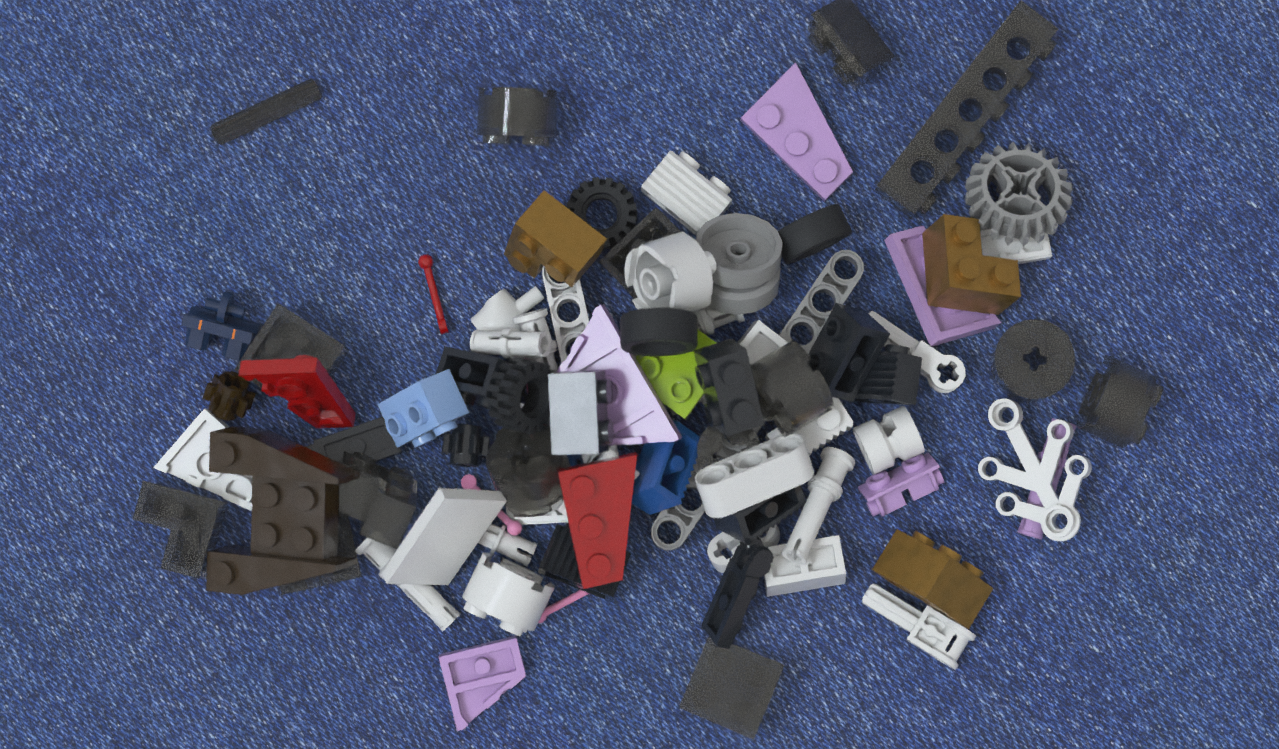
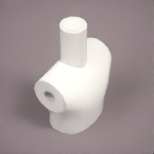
(501, 309)

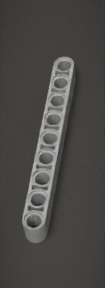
(804, 315)

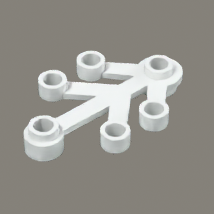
(1037, 475)

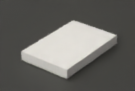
(443, 536)

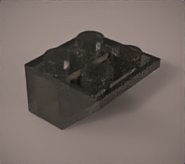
(849, 43)

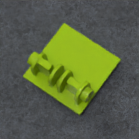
(675, 378)

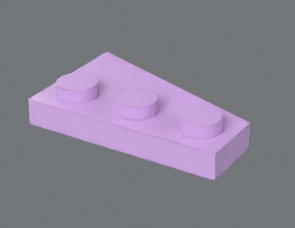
(798, 133)
(937, 322)

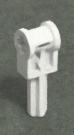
(930, 357)
(927, 629)

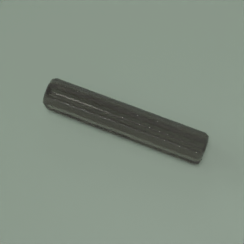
(266, 111)

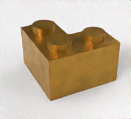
(553, 238)
(959, 272)
(934, 576)

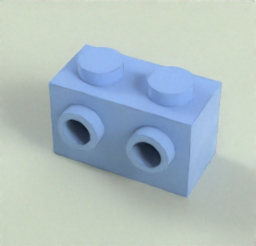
(423, 410)

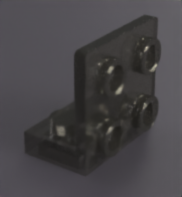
(731, 687)

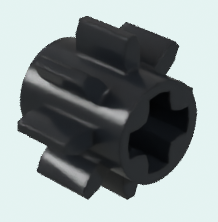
(465, 445)

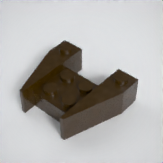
(291, 512)

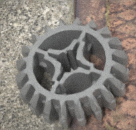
(1020, 173)

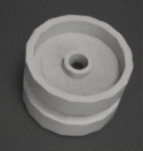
(746, 261)

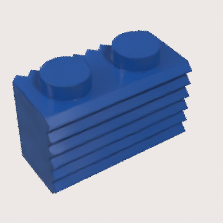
(665, 472)

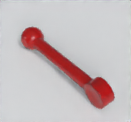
(426, 262)

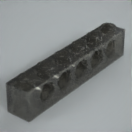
(1021, 27)

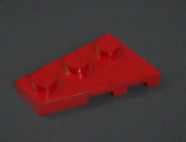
(306, 388)
(598, 515)

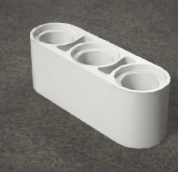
(754, 475)

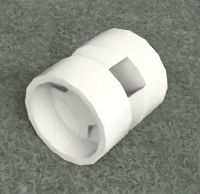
(888, 440)

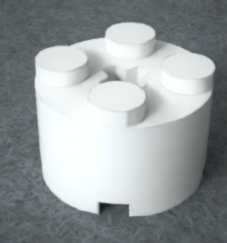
(671, 273)
(507, 594)

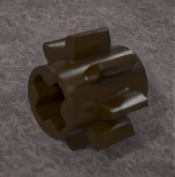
(228, 396)

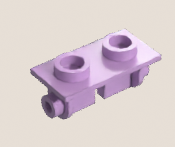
(884, 489)

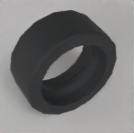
(813, 233)
(658, 332)

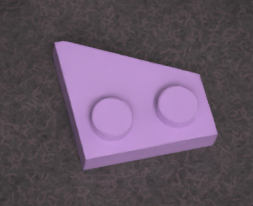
(479, 676)

